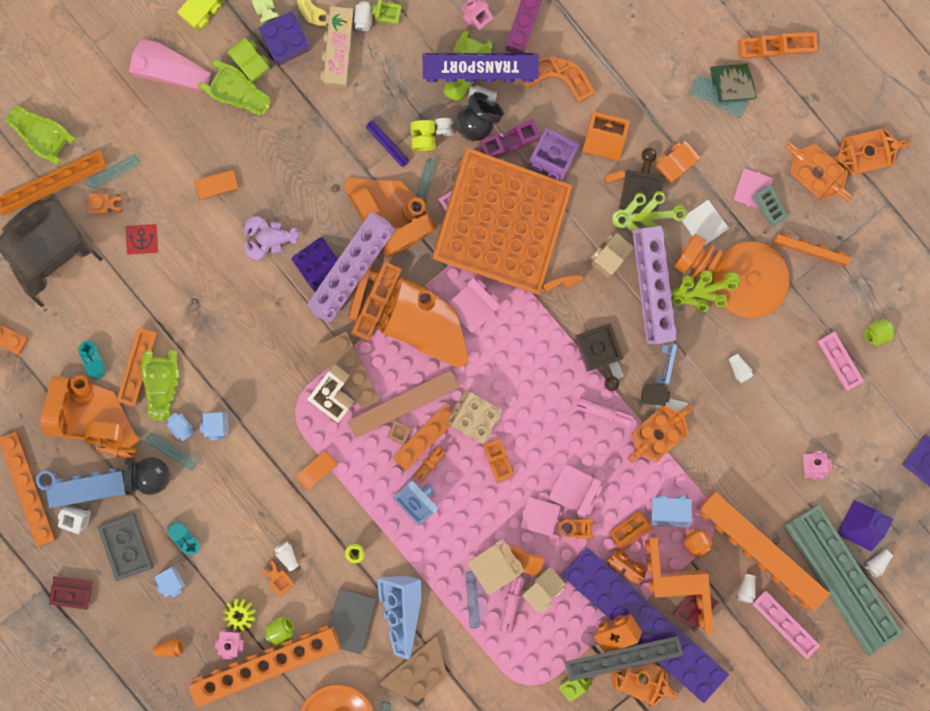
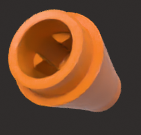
(169, 648)

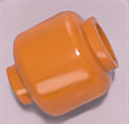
(698, 543)

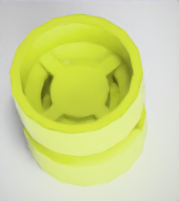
(423, 135)

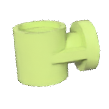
(265, 8)

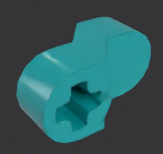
(89, 351)
(176, 531)

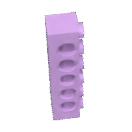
(350, 267)
(649, 293)

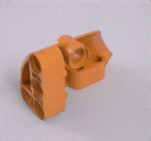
(85, 414)

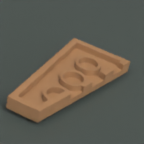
(343, 354)

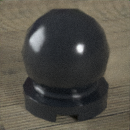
(478, 118)
(147, 476)

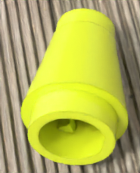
(354, 558)

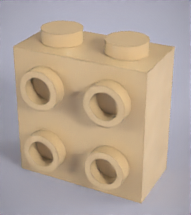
(474, 416)
(495, 566)

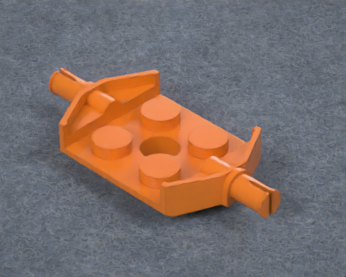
(852, 154)
(833, 175)
(673, 430)
(654, 688)

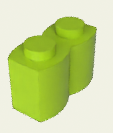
(248, 60)

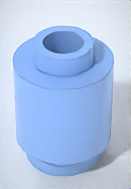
(180, 427)

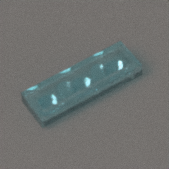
(704, 90)

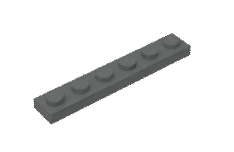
(623, 659)

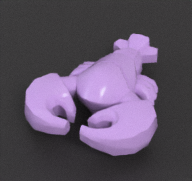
(267, 237)

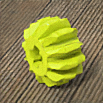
(236, 621)

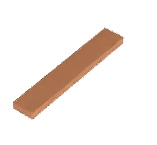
(403, 404)

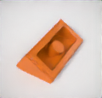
(630, 530)

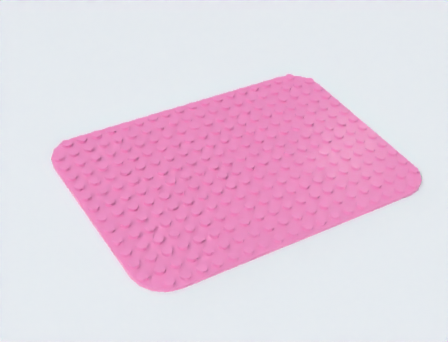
(536, 378)

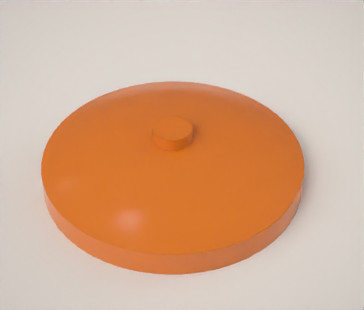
(762, 279)
(337, 698)

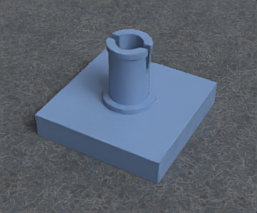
(416, 502)

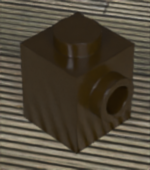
(655, 395)

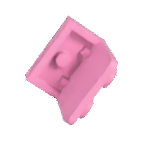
(474, 305)
(575, 490)

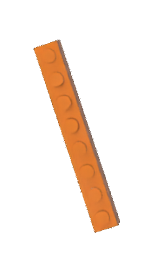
(764, 551)

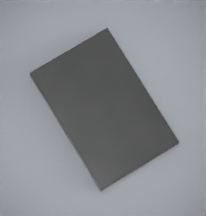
(125, 547)
(352, 619)

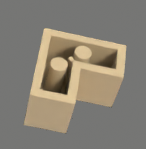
(612, 255)
(329, 397)
(542, 588)

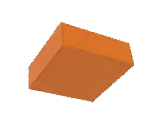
(614, 177)

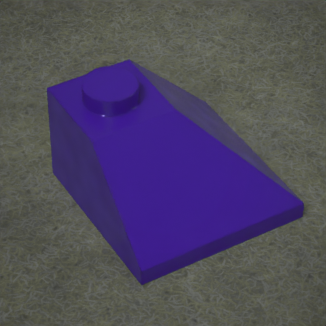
(864, 525)

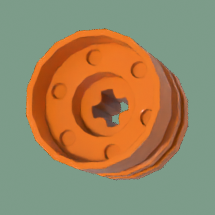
(698, 258)

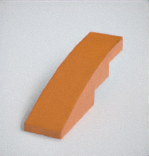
(778, 45)
(376, 301)

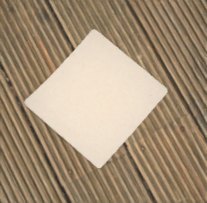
(705, 222)

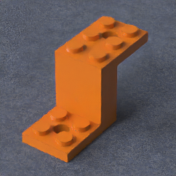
(679, 584)

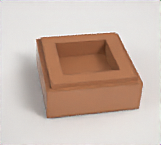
(399, 432)

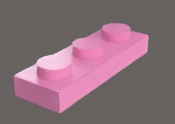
(840, 361)

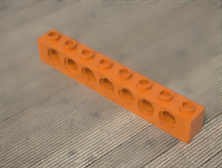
(202, 694)

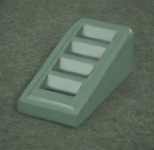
(757, 198)

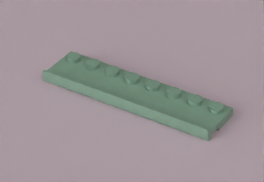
(843, 580)

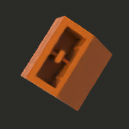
(606, 136)

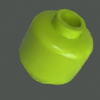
(879, 332)
(279, 630)

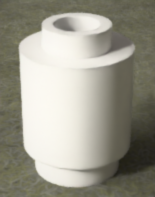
(362, 16)

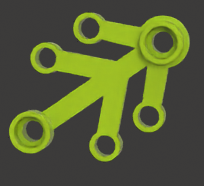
(645, 215)
(681, 295)

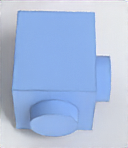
(169, 582)

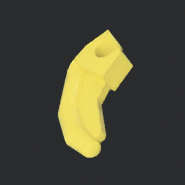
(311, 13)

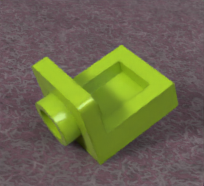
(387, 12)
(575, 688)

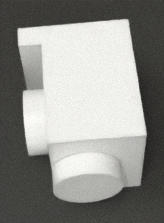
(74, 519)

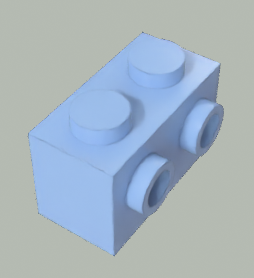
(215, 425)
(671, 511)

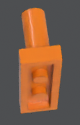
(359, 292)

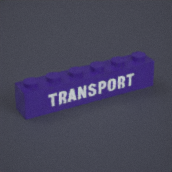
(480, 66)

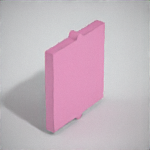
(748, 185)
(540, 516)

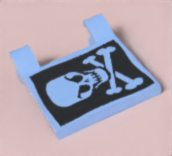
(670, 350)

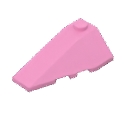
(159, 63)

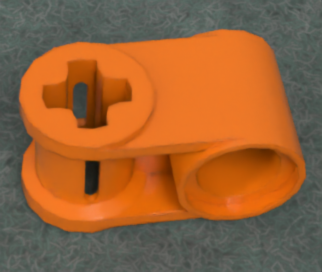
(577, 527)

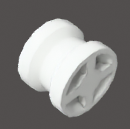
(444, 127)

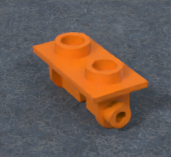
(634, 571)

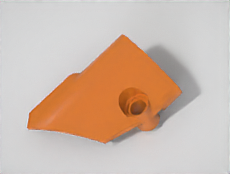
(393, 203)
(425, 324)

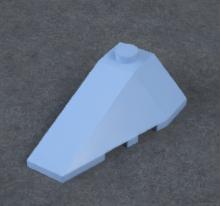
(402, 606)

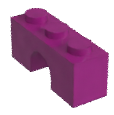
(522, 26)
(510, 141)

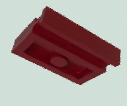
(70, 592)
(688, 611)

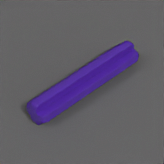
(387, 143)

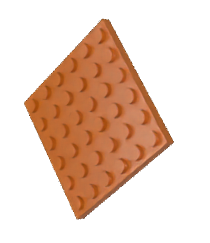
(501, 221)

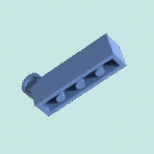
(82, 489)

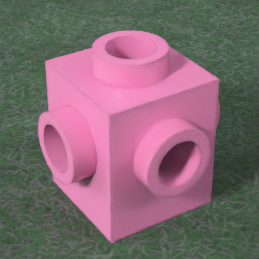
(476, 13)
(810, 464)
(234, 638)

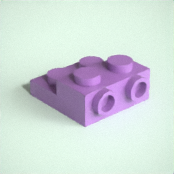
(553, 154)

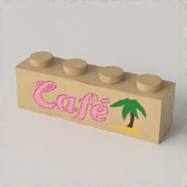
(338, 47)

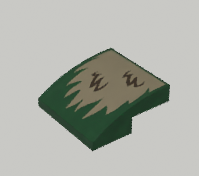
(733, 83)

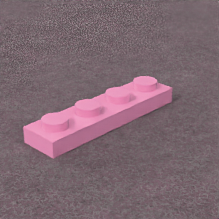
(785, 624)

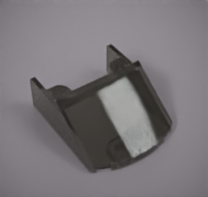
(40, 242)

